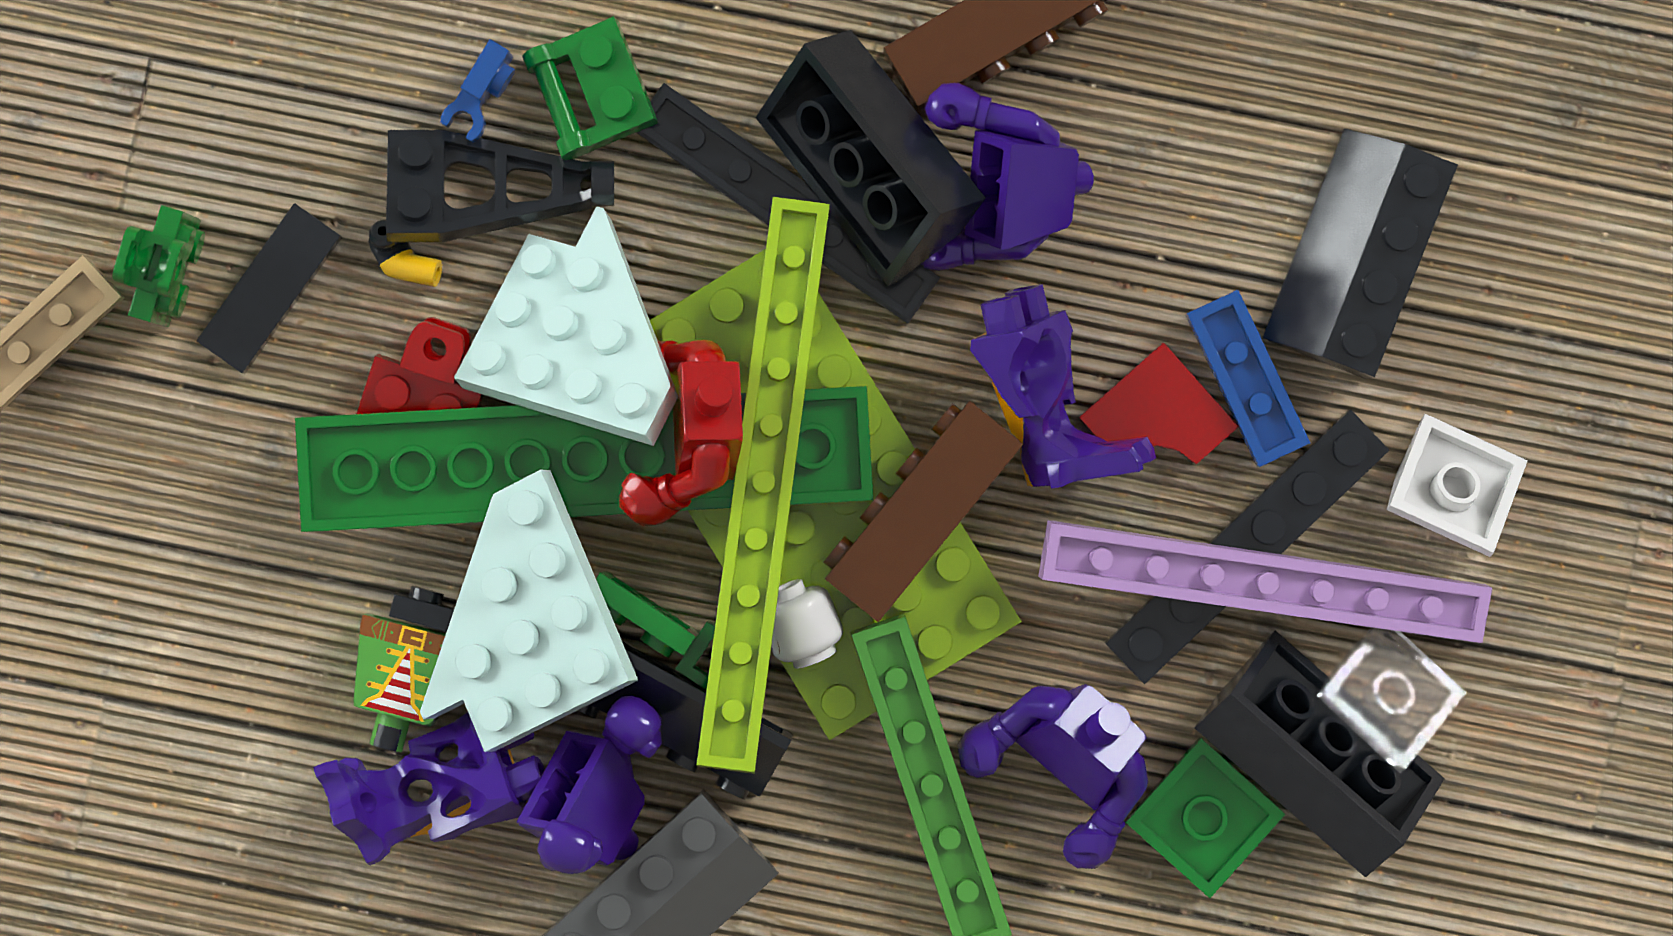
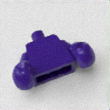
(1019, 170)
(1084, 745)
(590, 792)

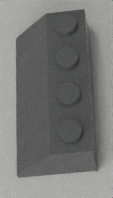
(676, 882)

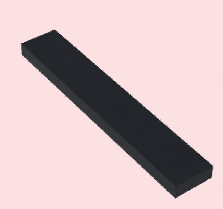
(752, 182)

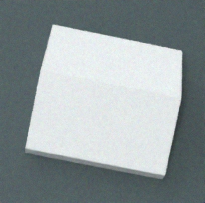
(1456, 485)

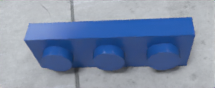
(1247, 378)

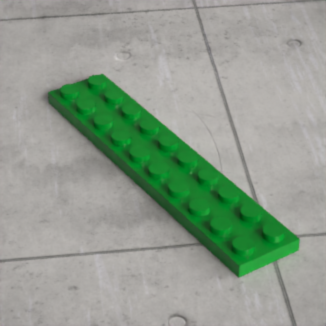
(452, 461)

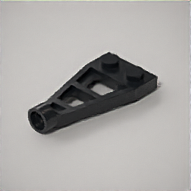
(417, 186)

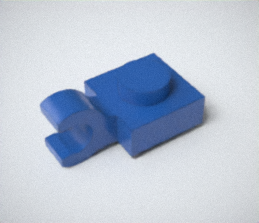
(487, 77)

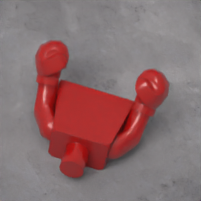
(705, 433)

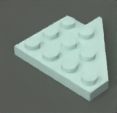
(574, 338)
(527, 624)

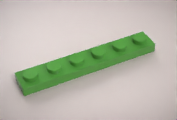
(929, 778)

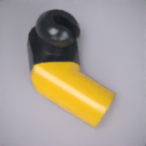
(400, 261)

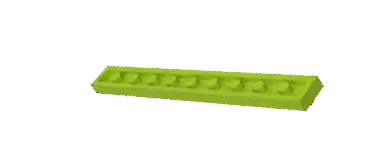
(763, 486)

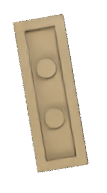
(52, 325)

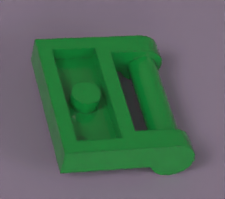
(607, 80)

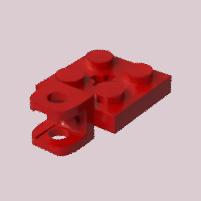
(422, 377)

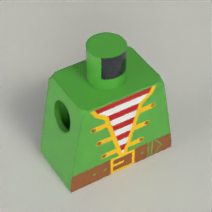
(394, 676)

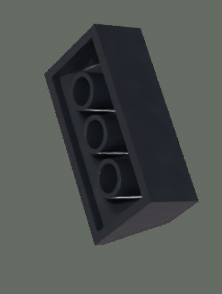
(868, 155)
(1359, 252)
(681, 711)
(1313, 759)

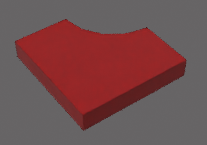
(1165, 405)

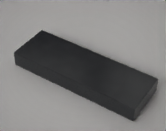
(269, 288)

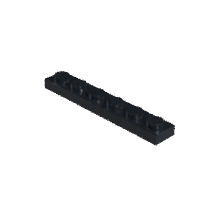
(1265, 525)

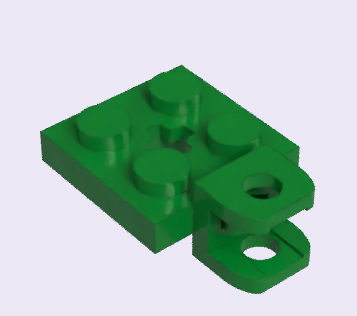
(158, 263)
(662, 629)

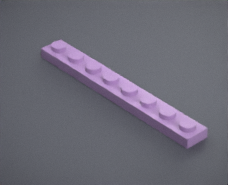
(1264, 581)

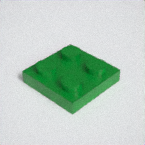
(1204, 817)

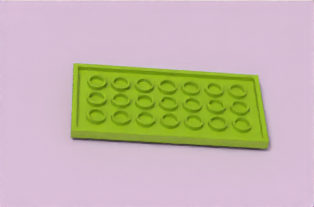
(952, 600)

